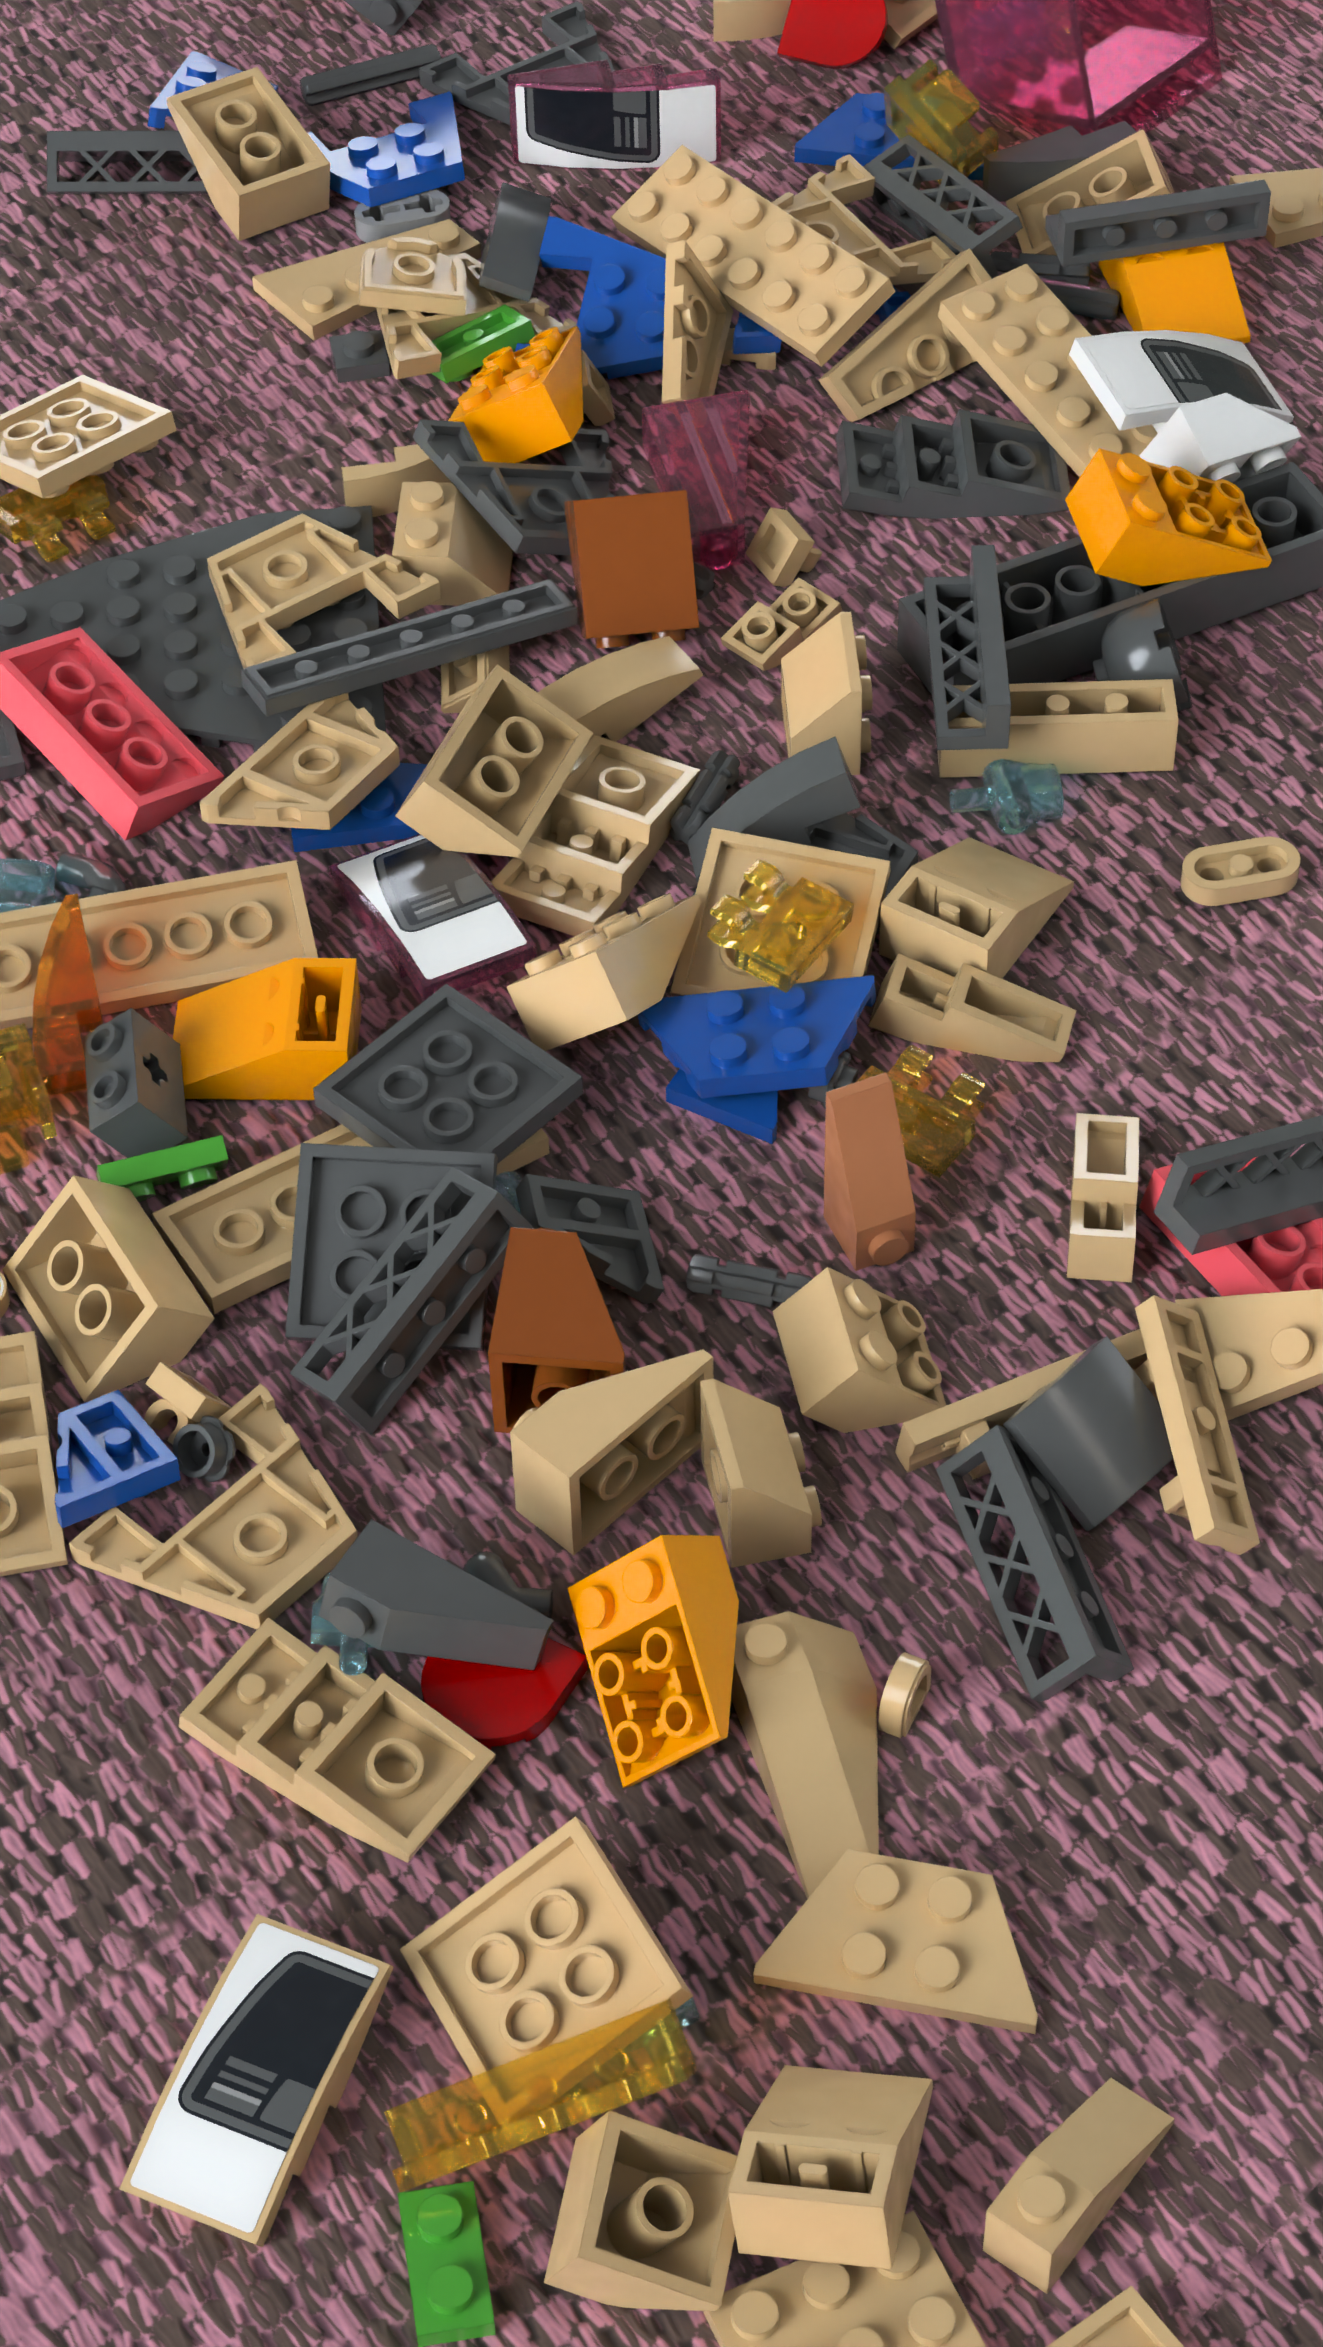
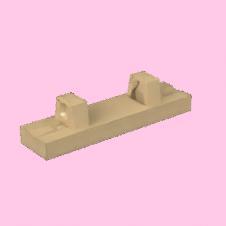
(1184, 1383)
(964, 1421)

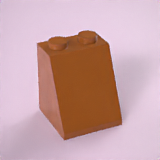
(632, 566)
(547, 1325)

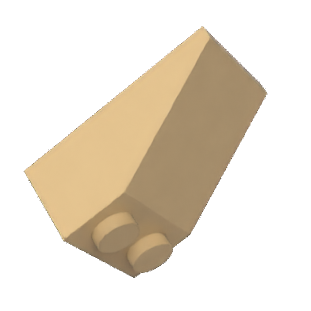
(251, 153)
(1112, 175)
(606, 1446)

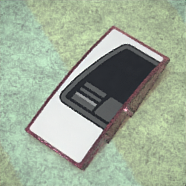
(613, 118)
(433, 915)

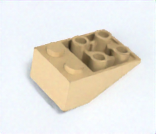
(969, 909)
(603, 974)
(829, 2166)

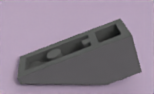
(425, 1606)

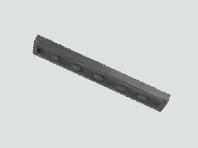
(408, 647)

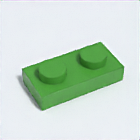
(472, 342)
(189, 1163)
(446, 2264)

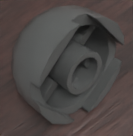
(1142, 647)

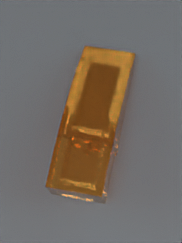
(64, 1002)

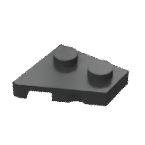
(608, 1226)

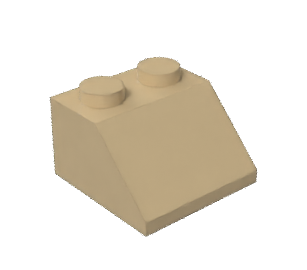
(451, 541)
(755, 1476)
(644, 2219)

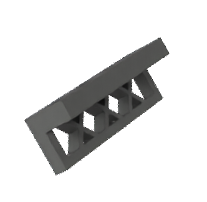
(105, 147)
(924, 211)
(1160, 223)
(986, 647)
(1244, 1204)
(420, 1303)
(1055, 1559)

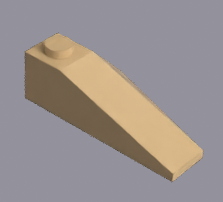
(812, 1735)

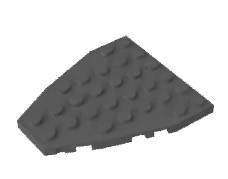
(168, 632)

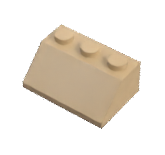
(495, 770)
(106, 1289)

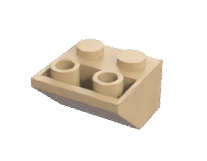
(826, 693)
(856, 1354)

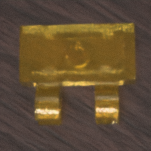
(39, 519)
(793, 933)
(930, 1128)

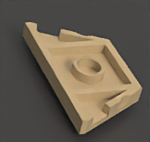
(307, 771)
(905, 1942)

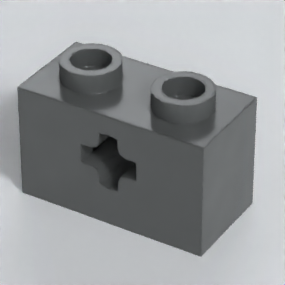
(134, 1086)

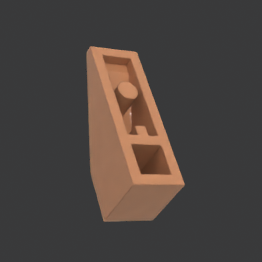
(867, 1174)

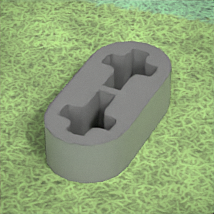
(401, 215)

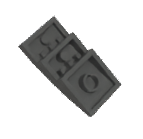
(950, 471)

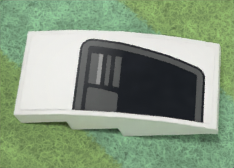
(1153, 373)

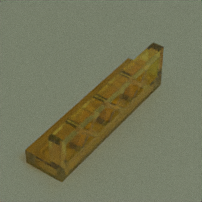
(539, 2093)

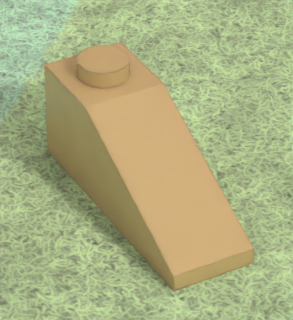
(1072, 2183)

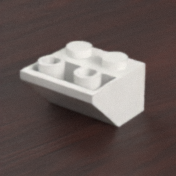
(1222, 439)

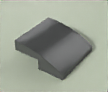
(1094, 1433)

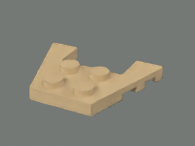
(824, 211)
(410, 333)
(297, 572)
(247, 1548)

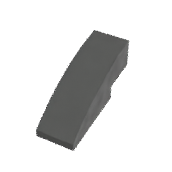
(1038, 159)
(514, 242)
(785, 800)

